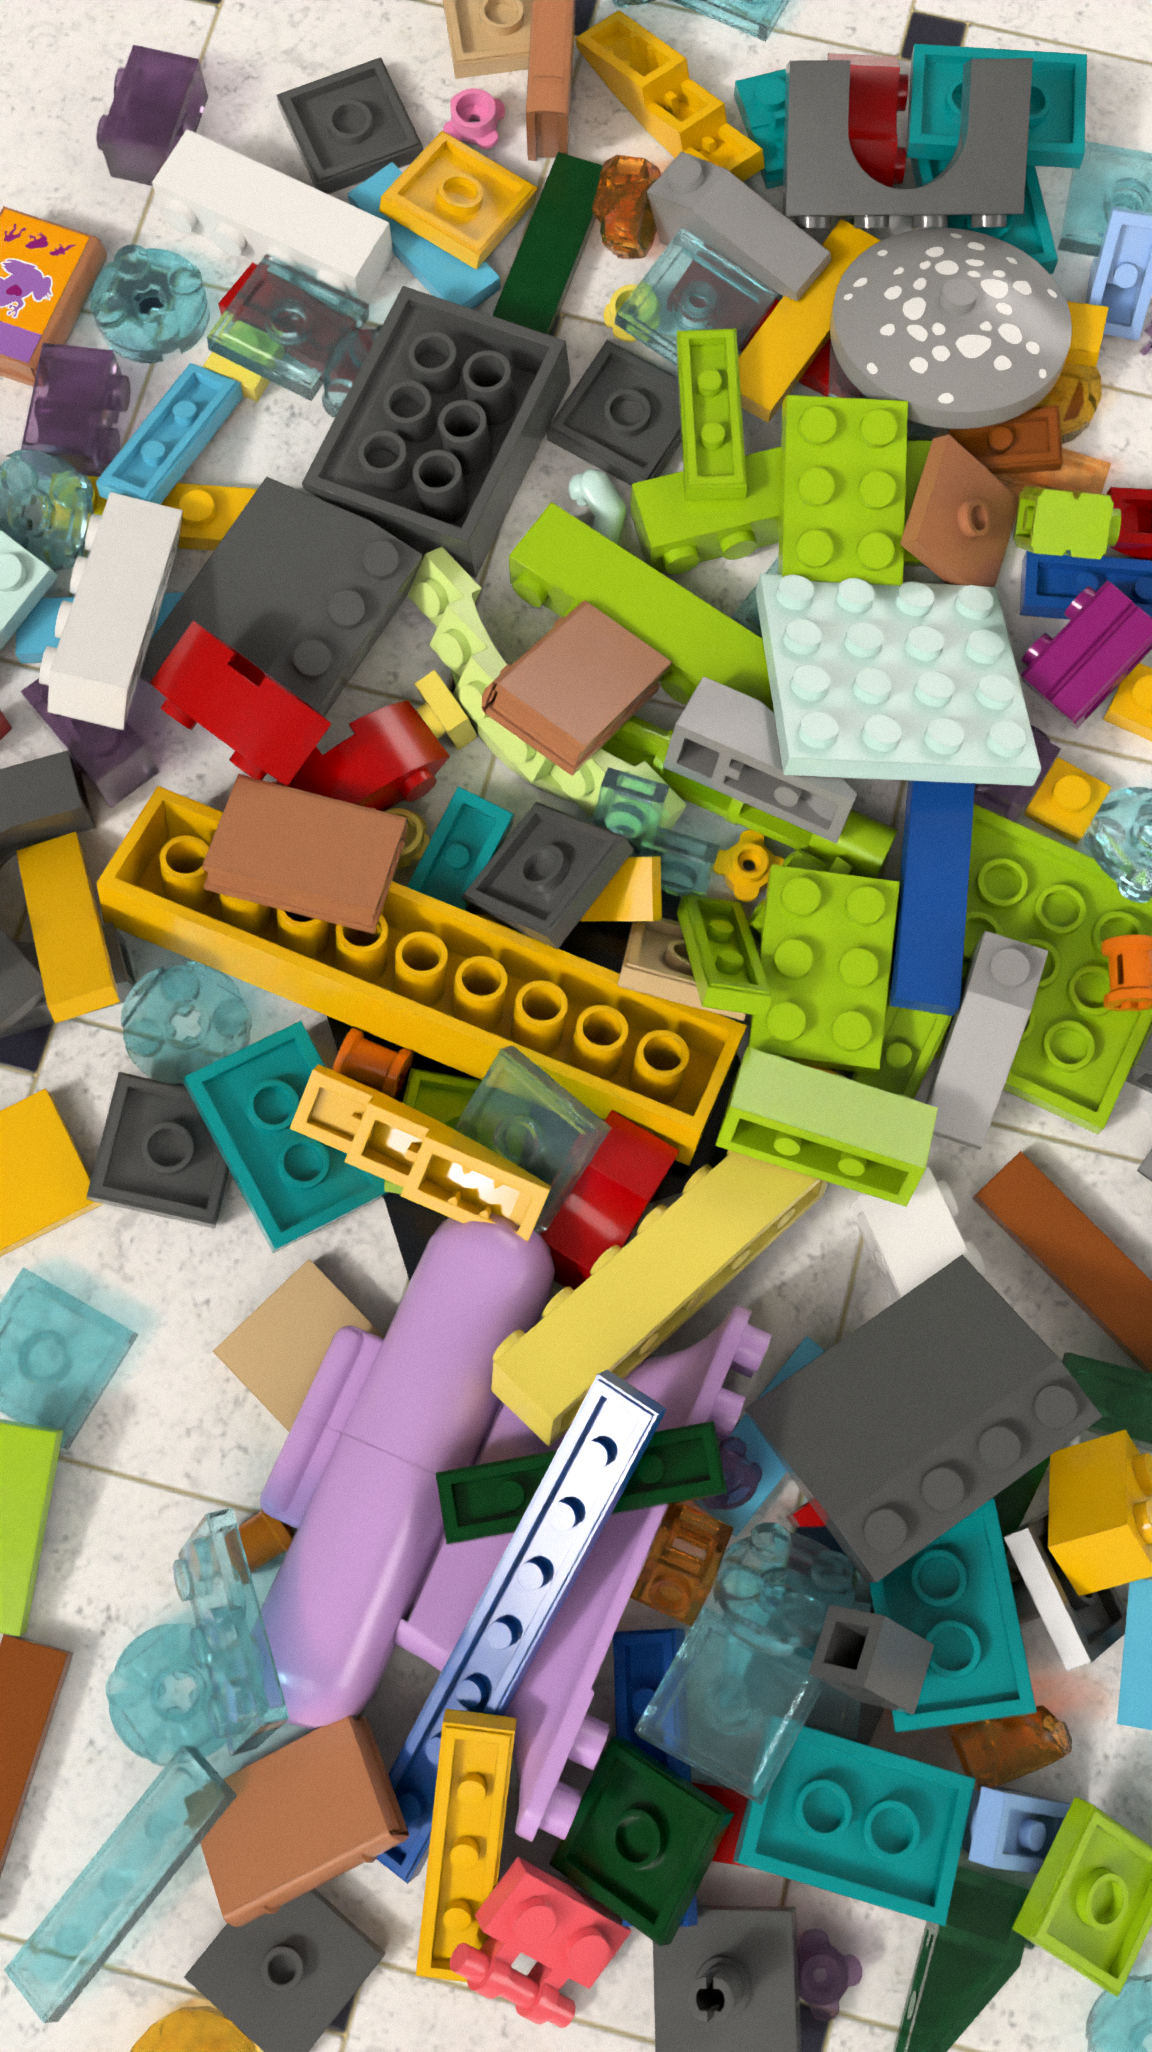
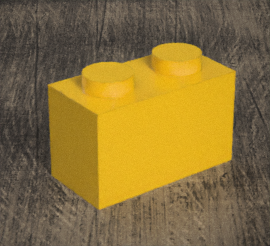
(1101, 1512)

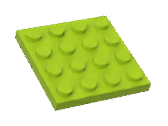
(1063, 902)

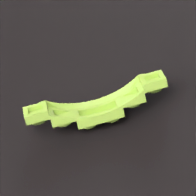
(448, 599)

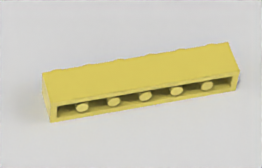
(647, 1287)

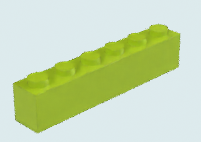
(572, 563)

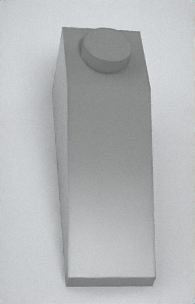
(736, 224)
(734, 749)
(984, 1036)

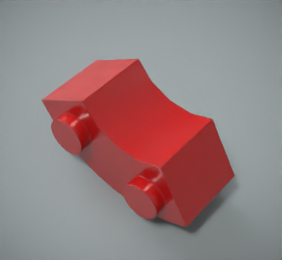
(874, 98)
(239, 705)
(380, 765)
(607, 1199)

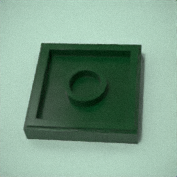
(642, 1840)

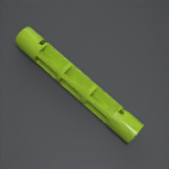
(862, 841)

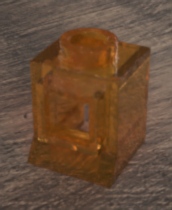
(674, 1579)

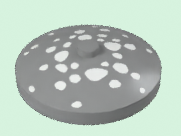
(951, 327)

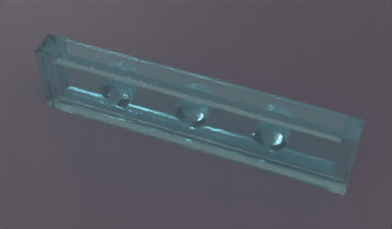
(119, 1884)

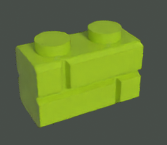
(1066, 522)

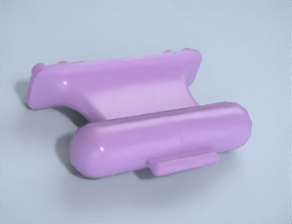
(371, 1518)

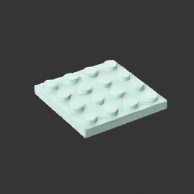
(894, 682)

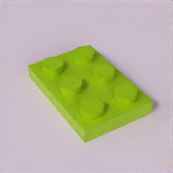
(843, 489)
(826, 968)

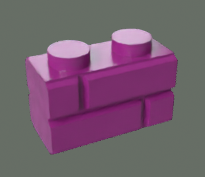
(1089, 654)

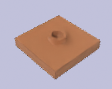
(960, 517)

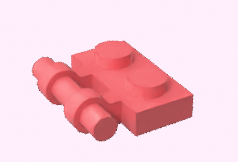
(549, 1923)

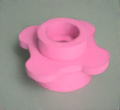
(475, 106)

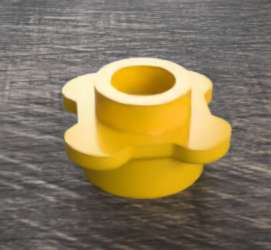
(730, 863)

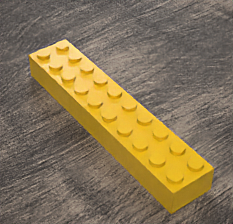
(430, 981)

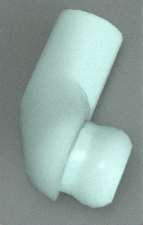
(603, 499)

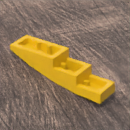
(658, 92)
(417, 1153)

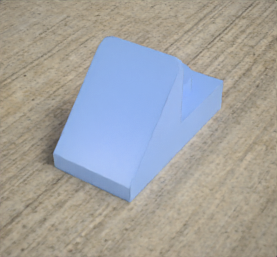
(1123, 272)
(1011, 1828)

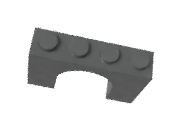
(979, 181)
(37, 805)

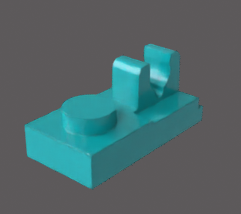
(763, 115)
(461, 847)

